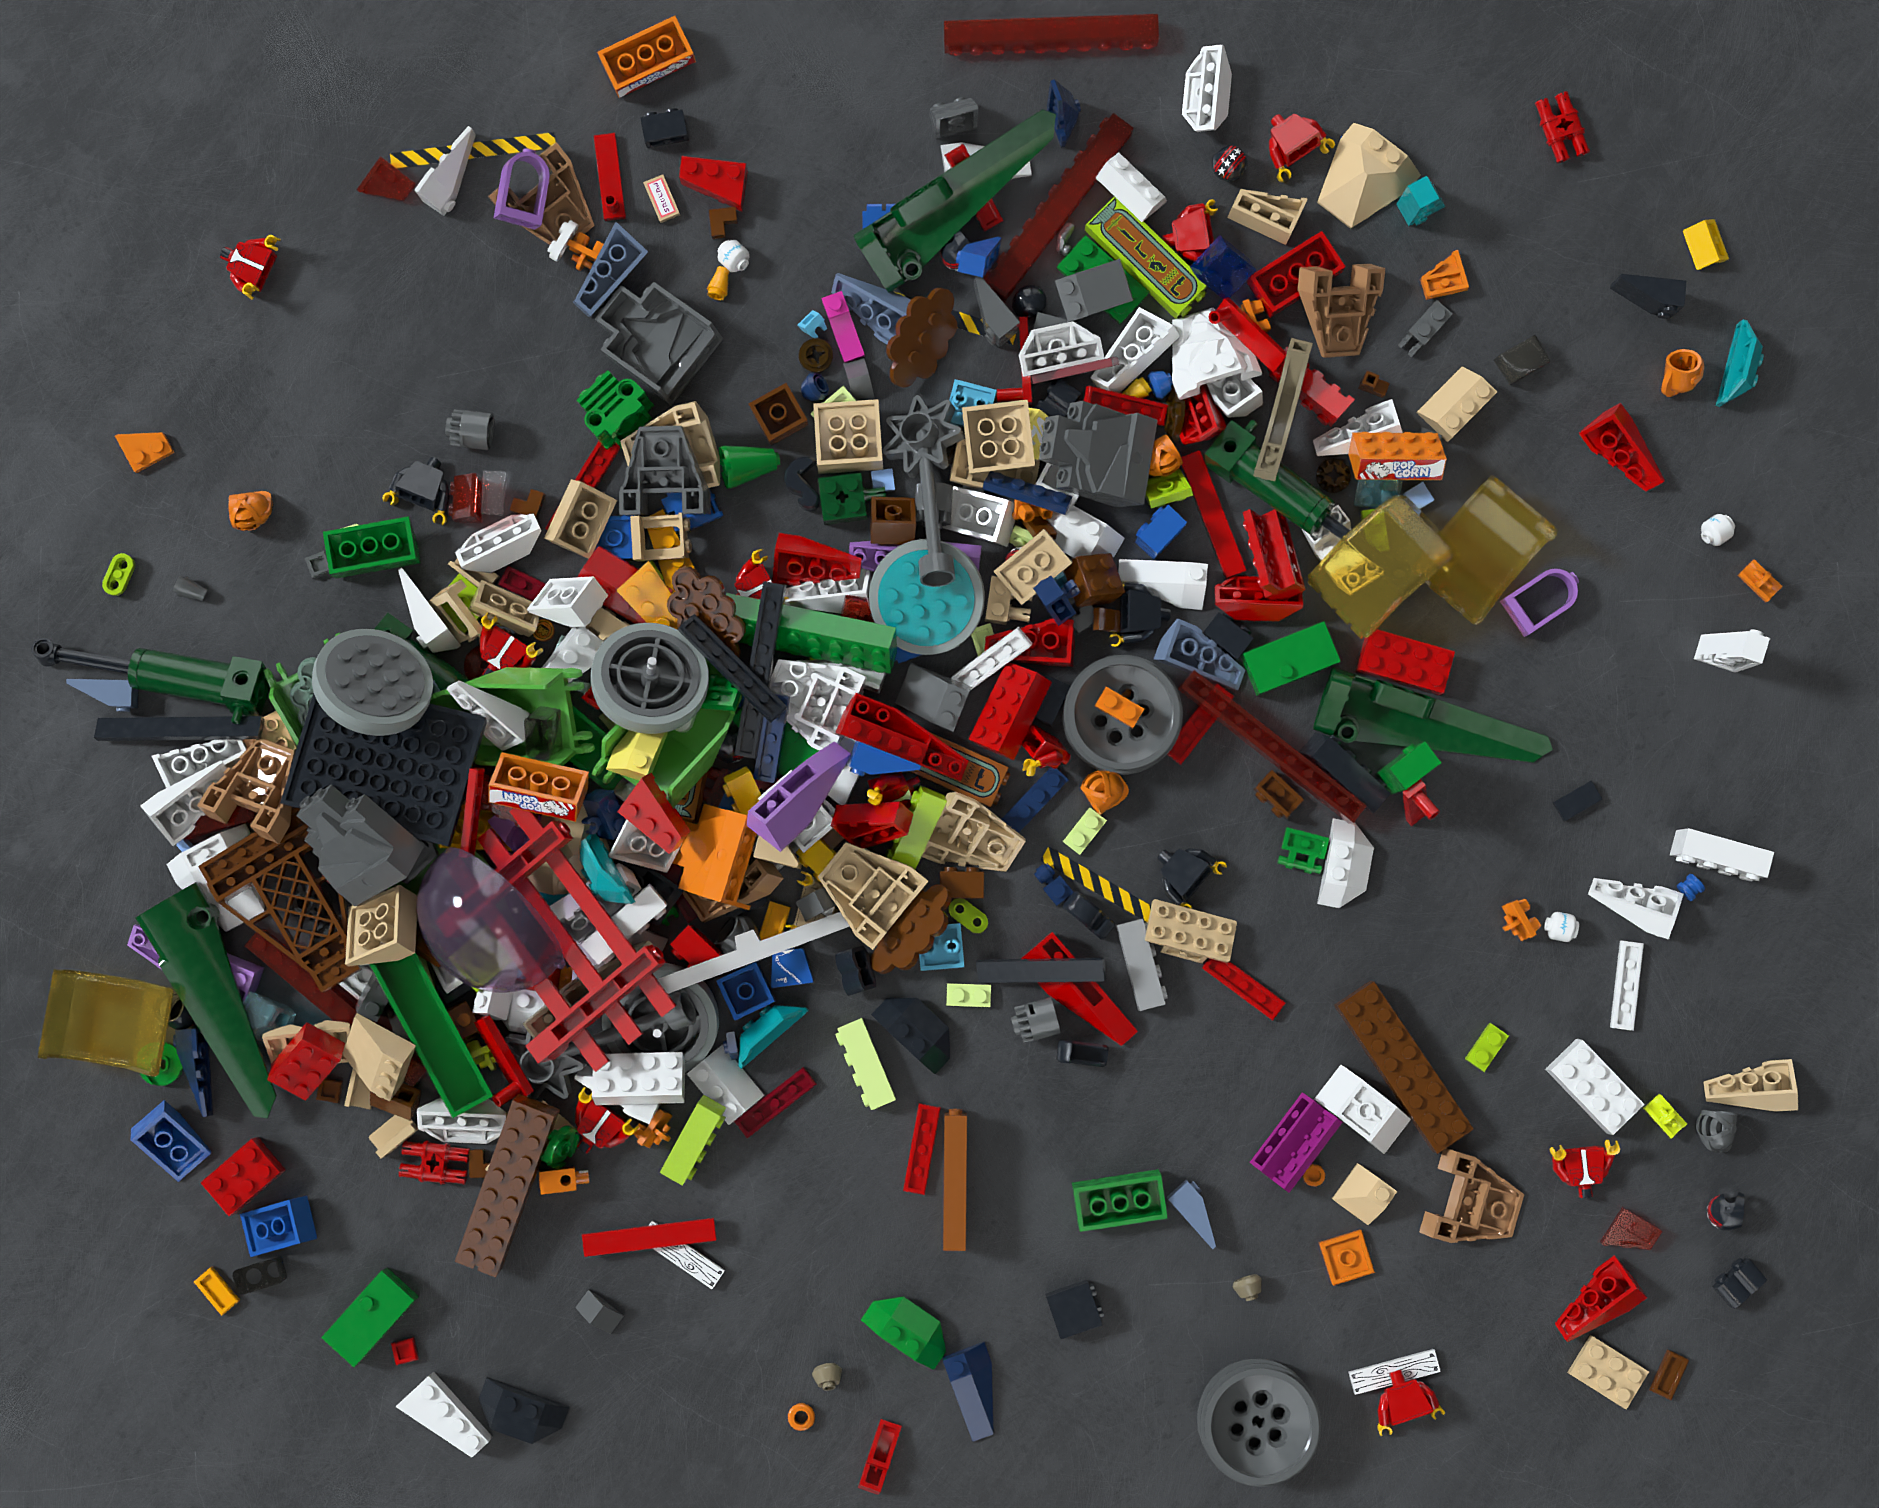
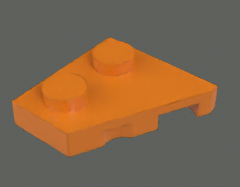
(1446, 278)
(144, 449)

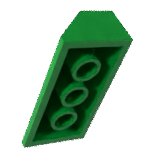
(371, 547)

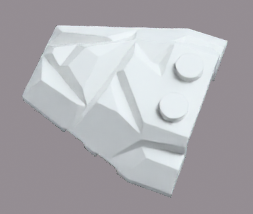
(1207, 354)
(816, 697)

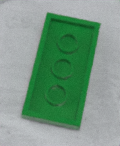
(1089, 255)

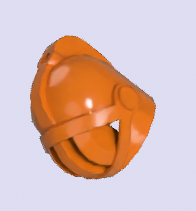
(1683, 373)
(1164, 458)
(249, 509)
(1104, 790)

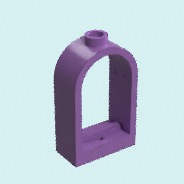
(517, 216)
(1518, 614)

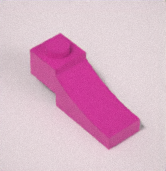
(843, 327)

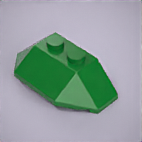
(907, 1329)

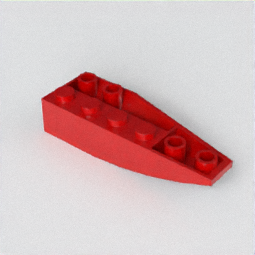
(898, 735)
(1083, 998)

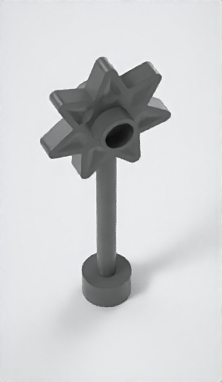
(921, 443)
(555, 1073)

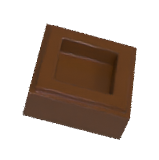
(330, 1090)

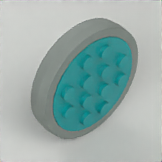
(925, 616)

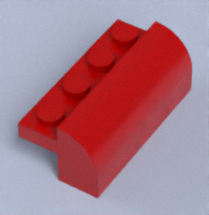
(1273, 554)

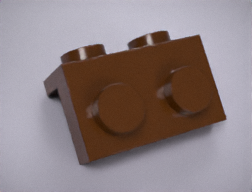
(1278, 795)

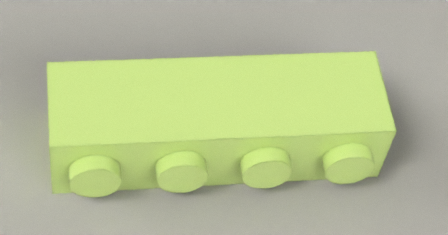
(866, 1064)

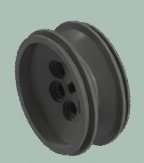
(1150, 688)
(1272, 1459)

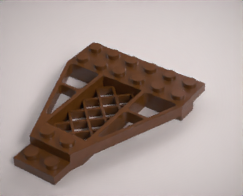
(255, 860)

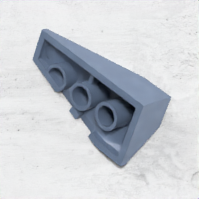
(873, 305)
(1190, 650)

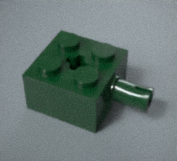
(857, 496)

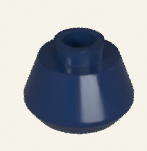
(814, 387)

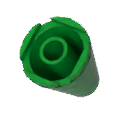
(746, 463)

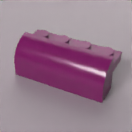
(1295, 1142)

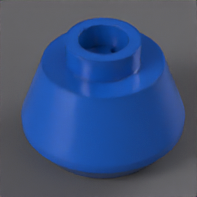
(1160, 383)

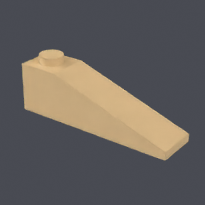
(1764, 1087)

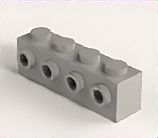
(1140, 965)

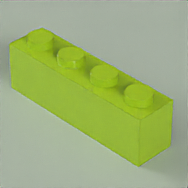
(926, 811)
(693, 1139)

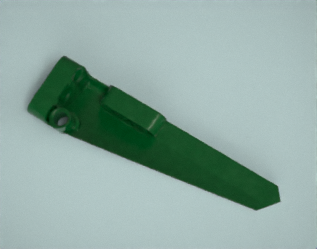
(935, 212)
(1401, 717)
(201, 974)

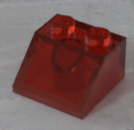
(466, 498)

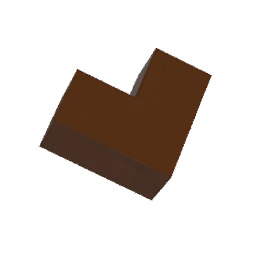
(720, 218)
(1373, 385)
(531, 506)
(477, 1163)

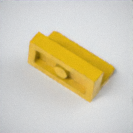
(1705, 244)

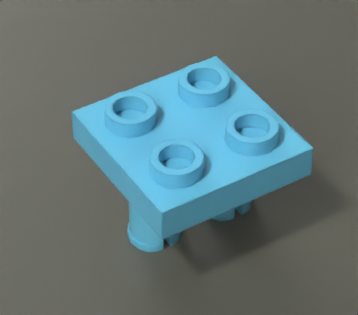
(967, 395)
(946, 950)

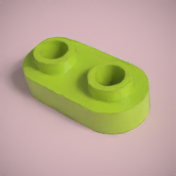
(117, 574)
(968, 915)

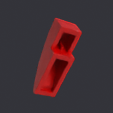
(879, 1457)

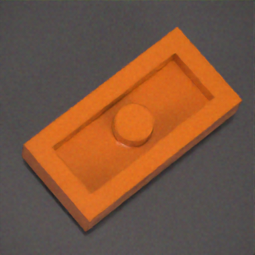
(1119, 707)

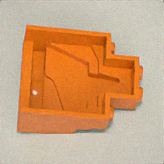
(716, 855)

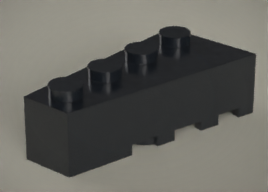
(1345, 770)

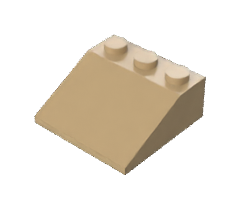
(848, 436)
(998, 436)
(382, 928)
(378, 1056)

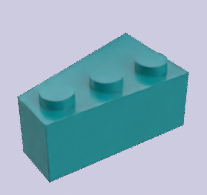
(1419, 201)

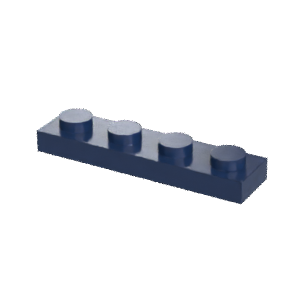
(1027, 492)
(771, 745)
(1035, 799)

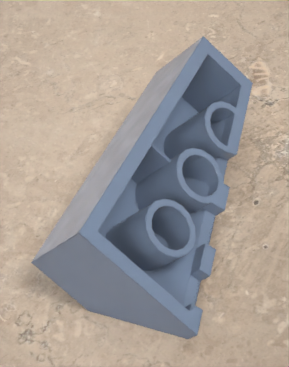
(611, 266)

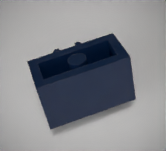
(1056, 599)
(602, 814)

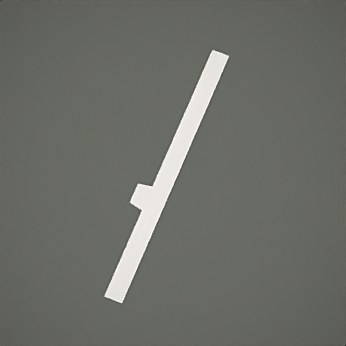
(752, 949)

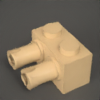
(999, 607)

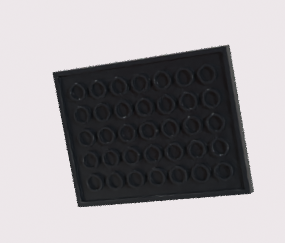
(410, 774)

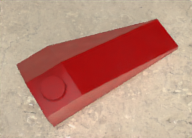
(1620, 442)
(807, 560)
(1050, 643)
(1603, 1299)

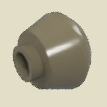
(1248, 1286)
(827, 1376)

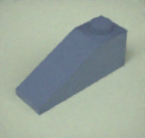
(110, 692)
(1192, 1207)

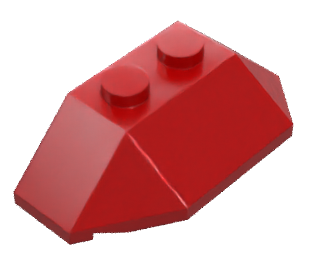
(1202, 418)
(1245, 600)

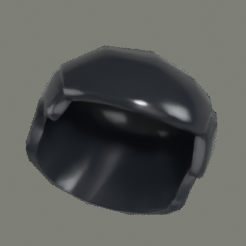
(1029, 301)

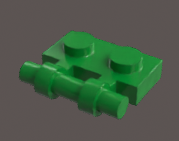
(721, 697)
(1303, 843)

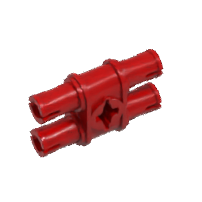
(1568, 118)
(425, 1170)

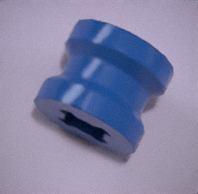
(1690, 887)

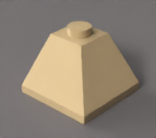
(1364, 1194)

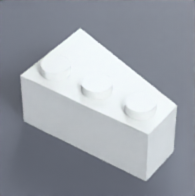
(575, 651)

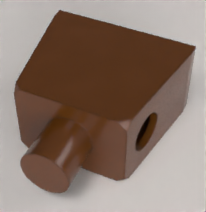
(464, 1021)

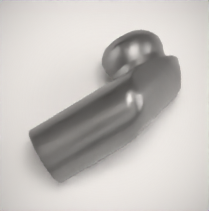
(1062, 239)

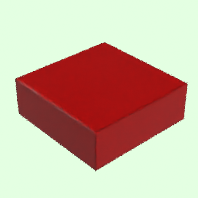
(404, 1351)

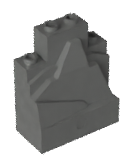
(657, 339)
(1100, 453)
(357, 844)

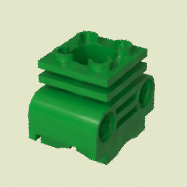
(614, 408)

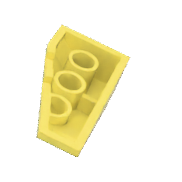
(636, 754)

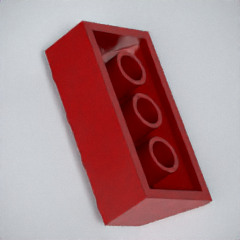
(611, 574)

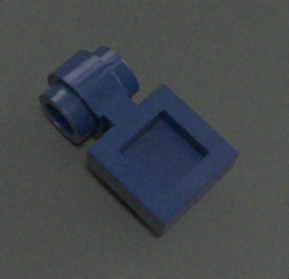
(1057, 888)

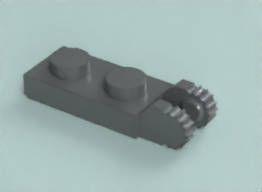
(1426, 326)

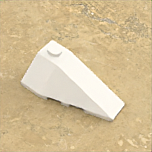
(1235, 396)
(503, 719)

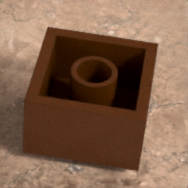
(778, 414)
(892, 520)
(1095, 578)

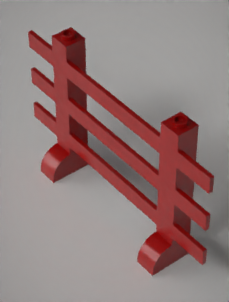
(603, 995)

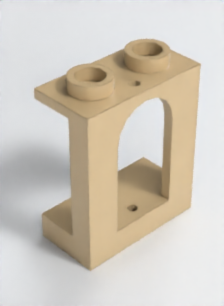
(640, 523)
(450, 595)

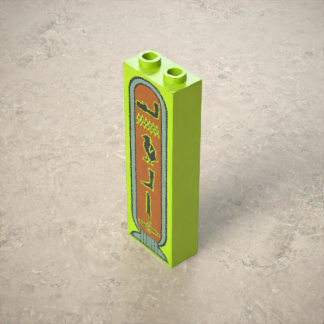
(1146, 258)

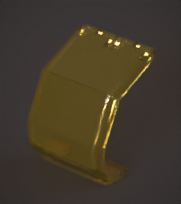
(1495, 541)
(1381, 564)
(106, 1020)

